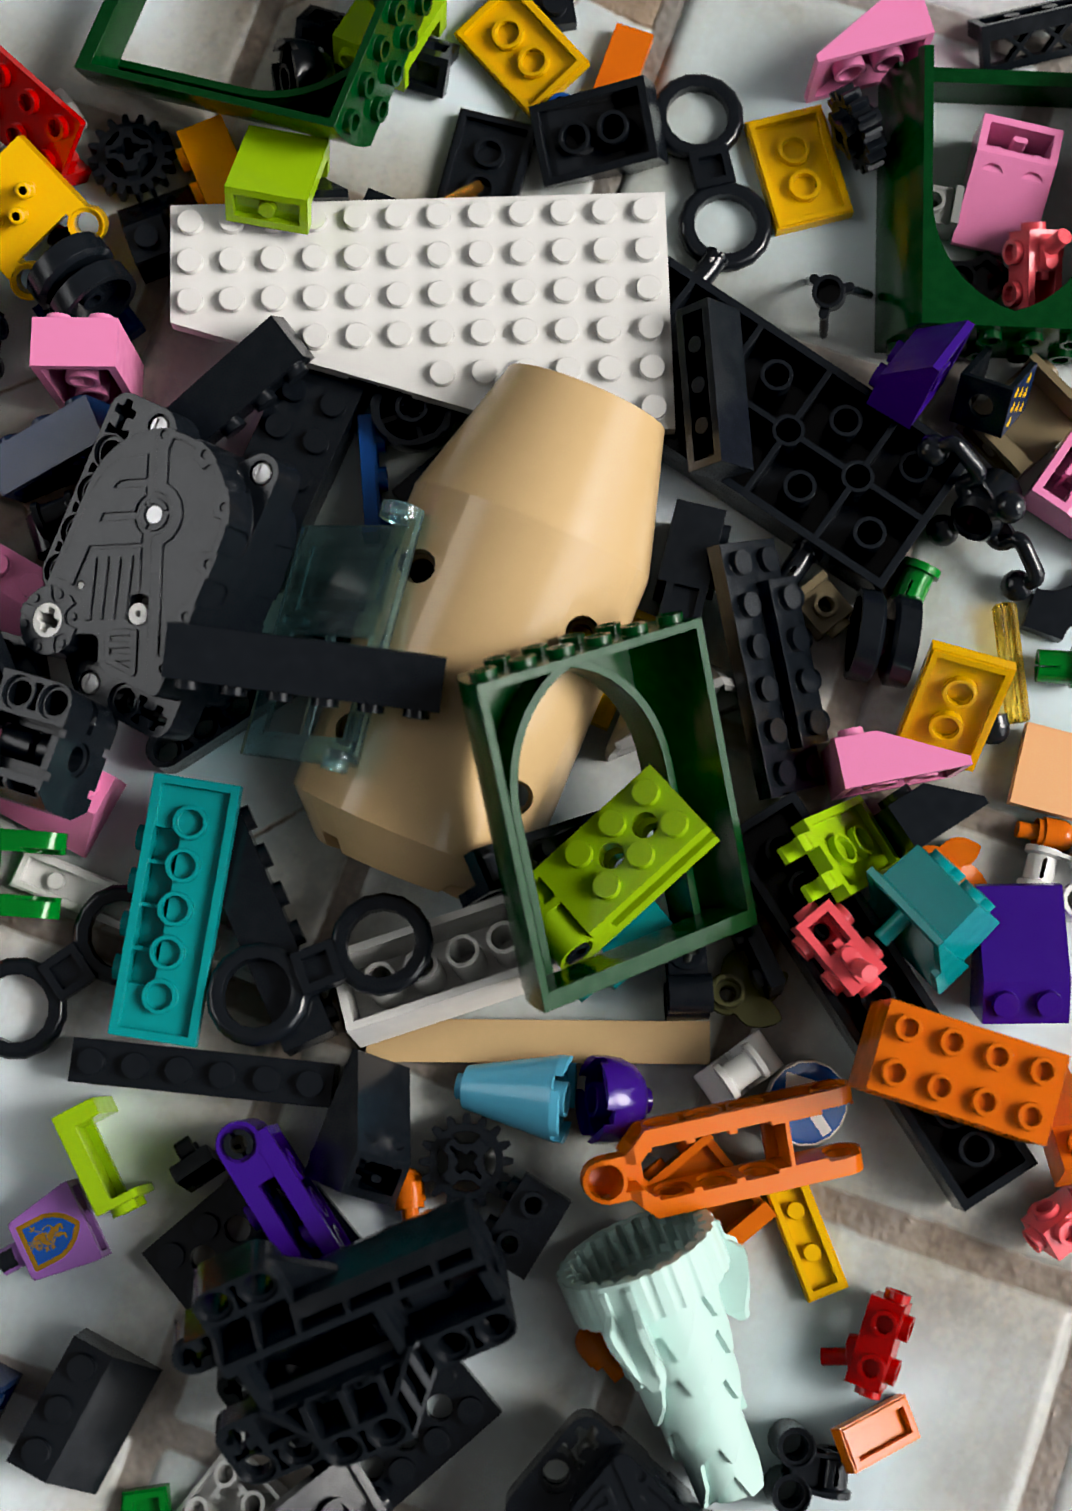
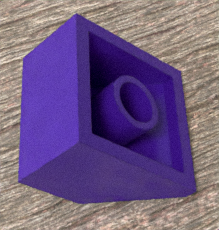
(917, 370)

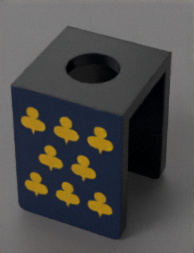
(1007, 400)

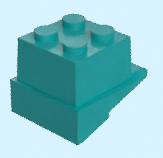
(930, 914)

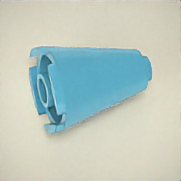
(522, 1094)

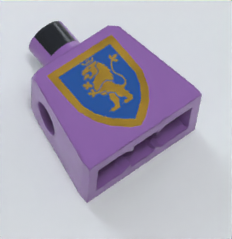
(55, 1235)

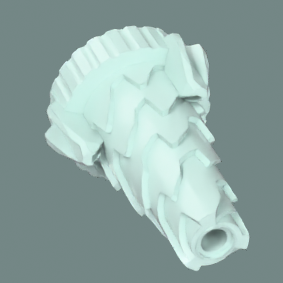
(663, 1310)

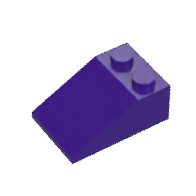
(1024, 963)

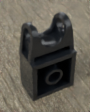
(685, 567)

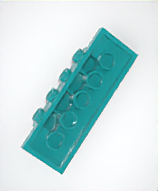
(174, 910)

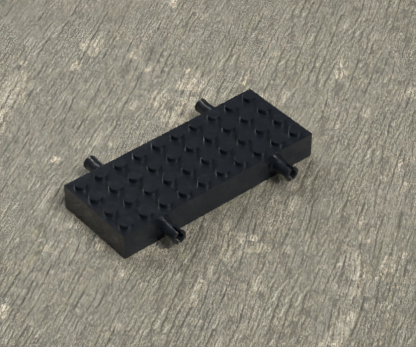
(825, 463)

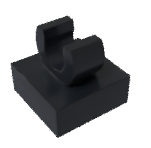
(196, 1166)

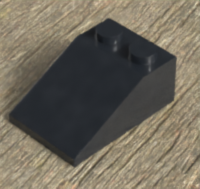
(599, 133)

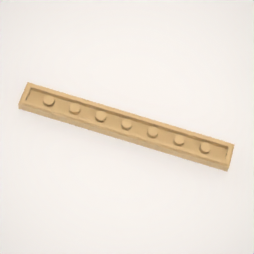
(523, 1039)

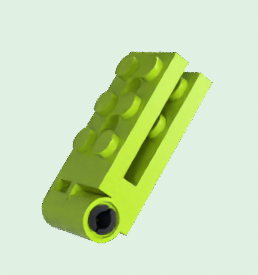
(590, 900)

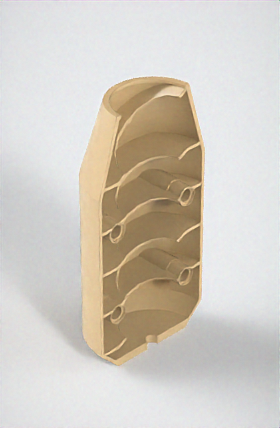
(531, 530)

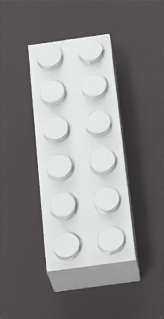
(468, 970)

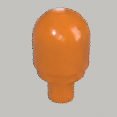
(1046, 832)
(411, 1195)
(596, 1354)

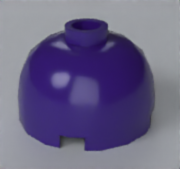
(612, 1098)

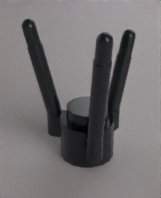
(830, 294)

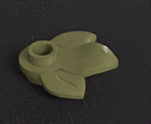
(749, 1004)

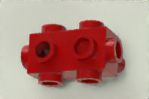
(873, 1351)

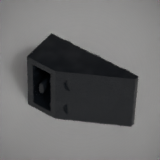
(366, 1131)

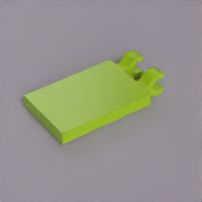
(841, 847)

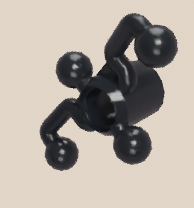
(983, 512)

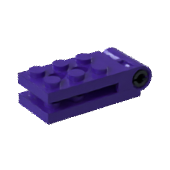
(253, 1168)

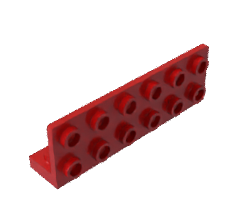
(40, 116)

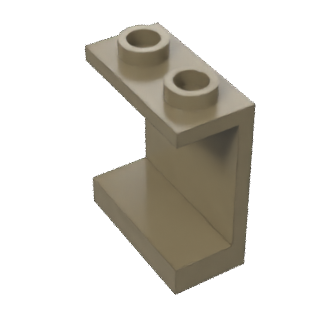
(1037, 429)

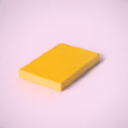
(521, 51)
(798, 170)
(956, 699)

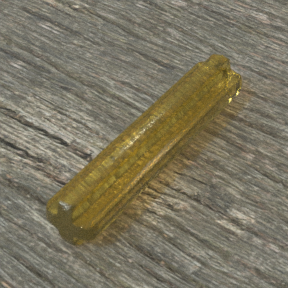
(1010, 648)

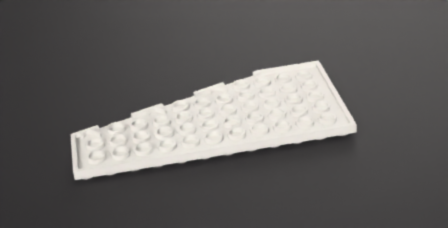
(445, 290)

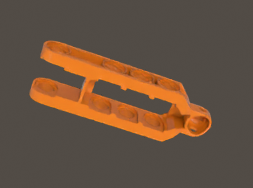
(620, 1178)

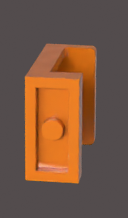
(737, 1218)

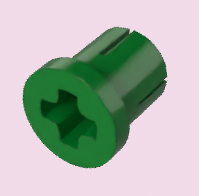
(915, 578)
(1060, 673)

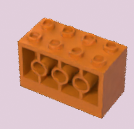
(959, 1071)

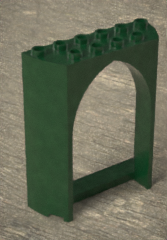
(337, 109)
(913, 272)
(668, 699)

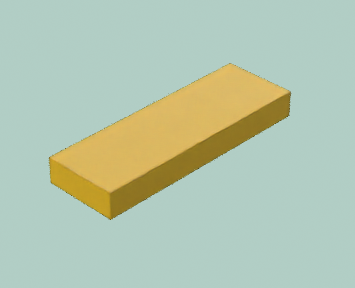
(807, 1242)

